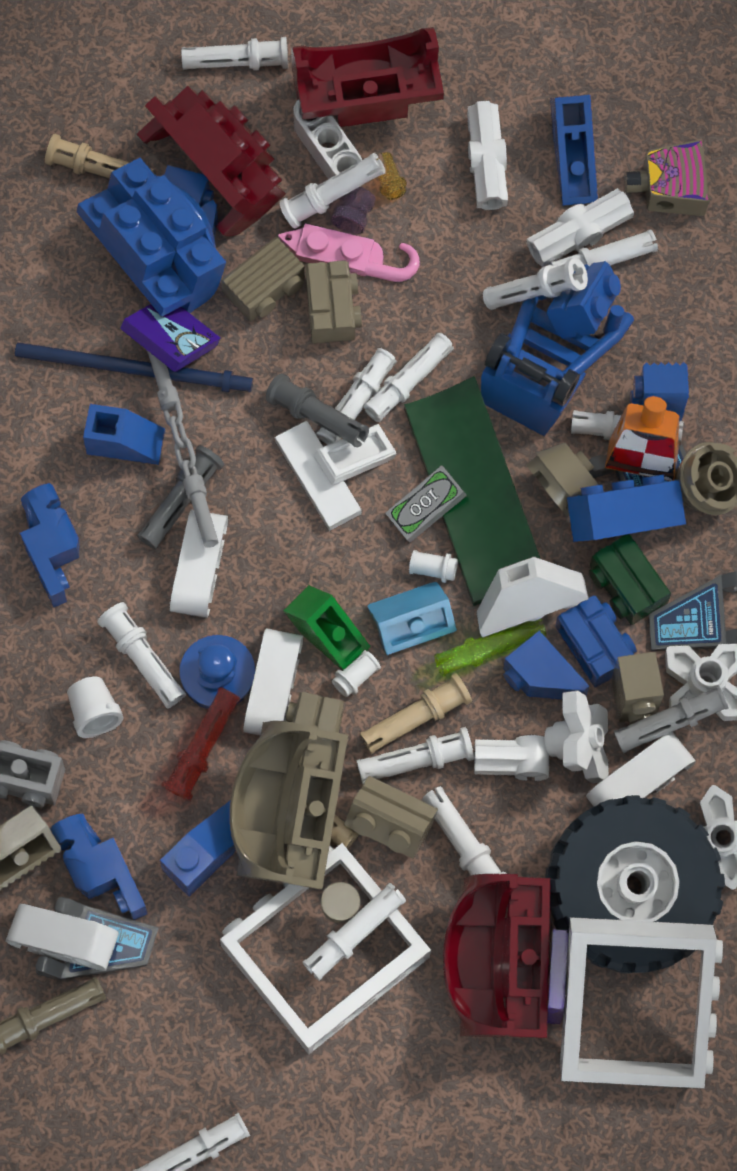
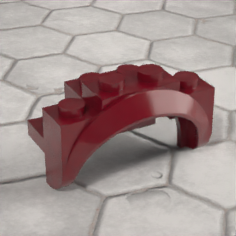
(368, 79)
(221, 149)
(499, 956)

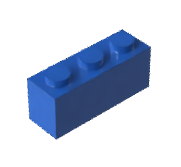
(626, 508)

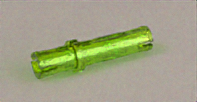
(477, 650)

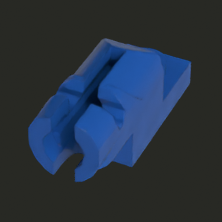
(49, 540)
(97, 866)

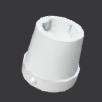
(93, 707)

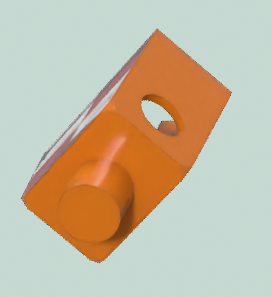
(645, 440)

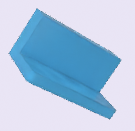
(412, 617)

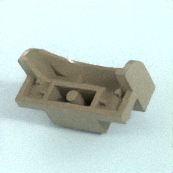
(287, 803)

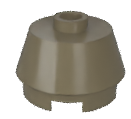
(562, 473)
(709, 478)

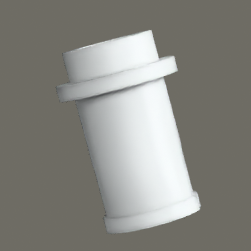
(433, 565)
(355, 674)

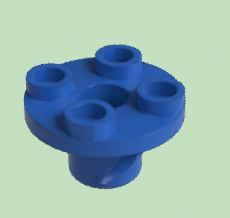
(214, 664)

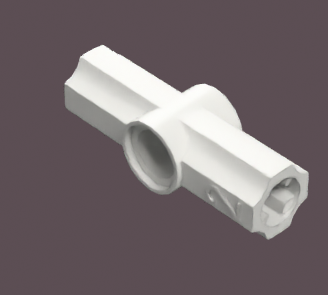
(487, 155)
(580, 227)

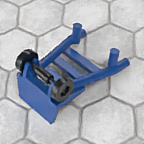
(526, 400)

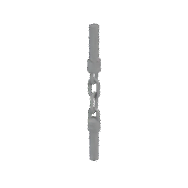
(193, 484)

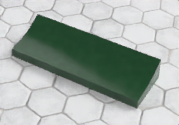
(489, 523)

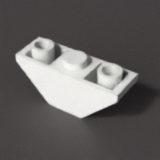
(528, 593)

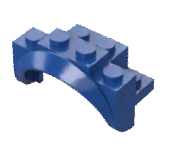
(149, 225)

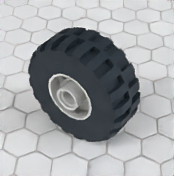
(641, 840)

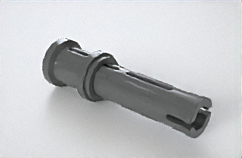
(304, 404)
(176, 501)

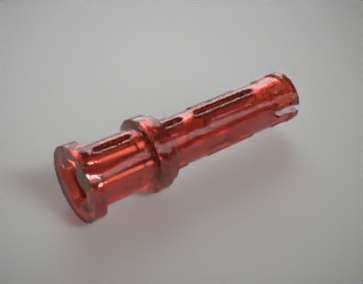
(196, 764)

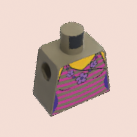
(673, 179)

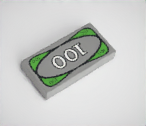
(426, 504)

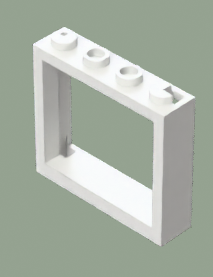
(639, 934)
(356, 1002)

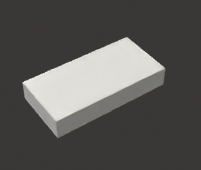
(344, 461)

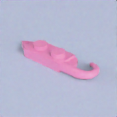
(364, 255)

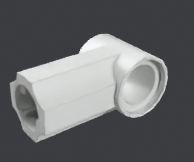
(518, 757)

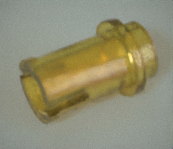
(391, 182)

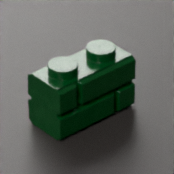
(628, 580)

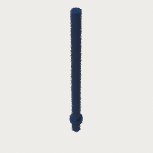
(223, 380)

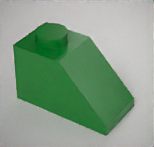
(326, 626)

